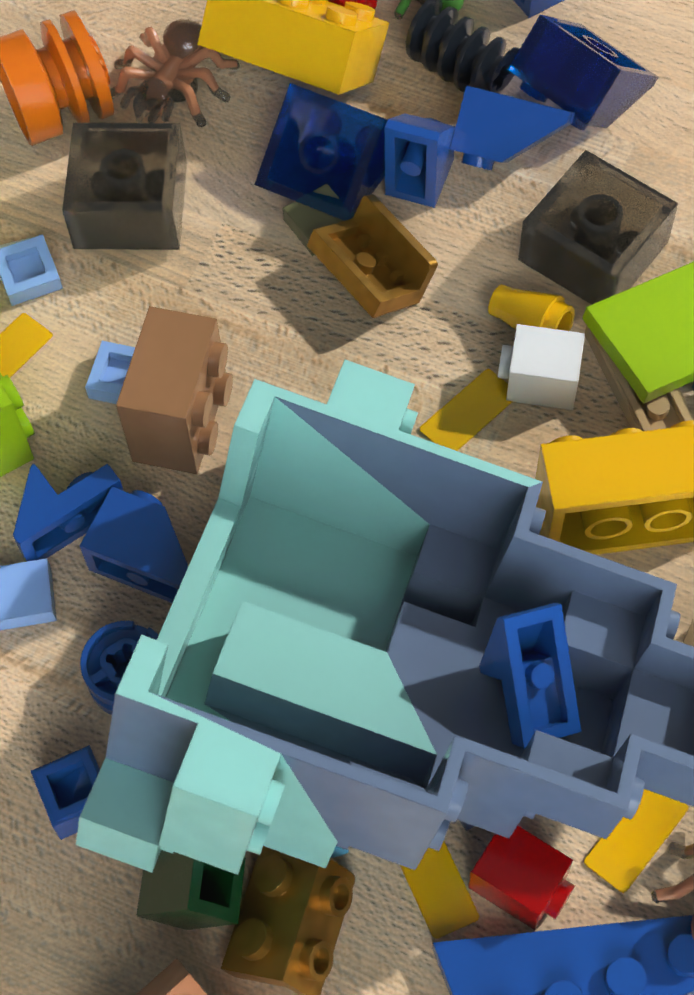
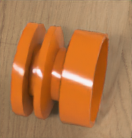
(54, 77)

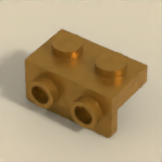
(375, 258)
(289, 922)

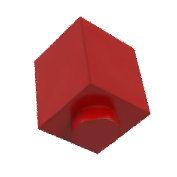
(523, 877)

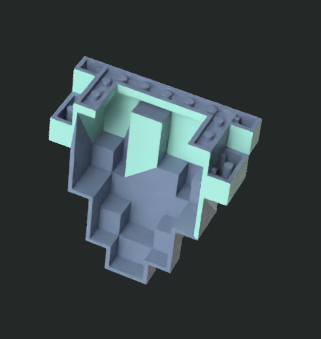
(334, 649)

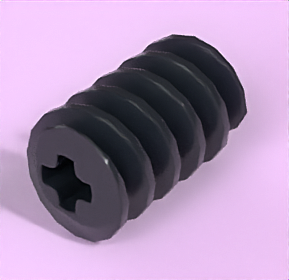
(457, 51)

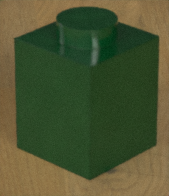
(190, 893)

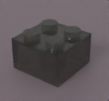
(125, 186)
(596, 230)

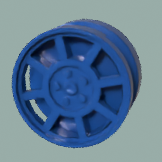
(107, 657)

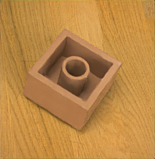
(174, 390)

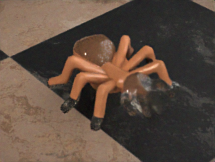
(172, 75)

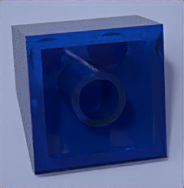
(579, 72)
(323, 144)

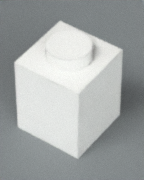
(542, 366)

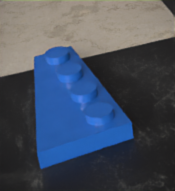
(585, 960)

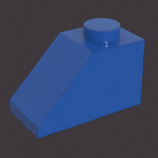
(502, 126)
(417, 158)
(135, 544)

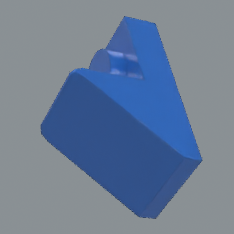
(54, 521)
(536, 674)

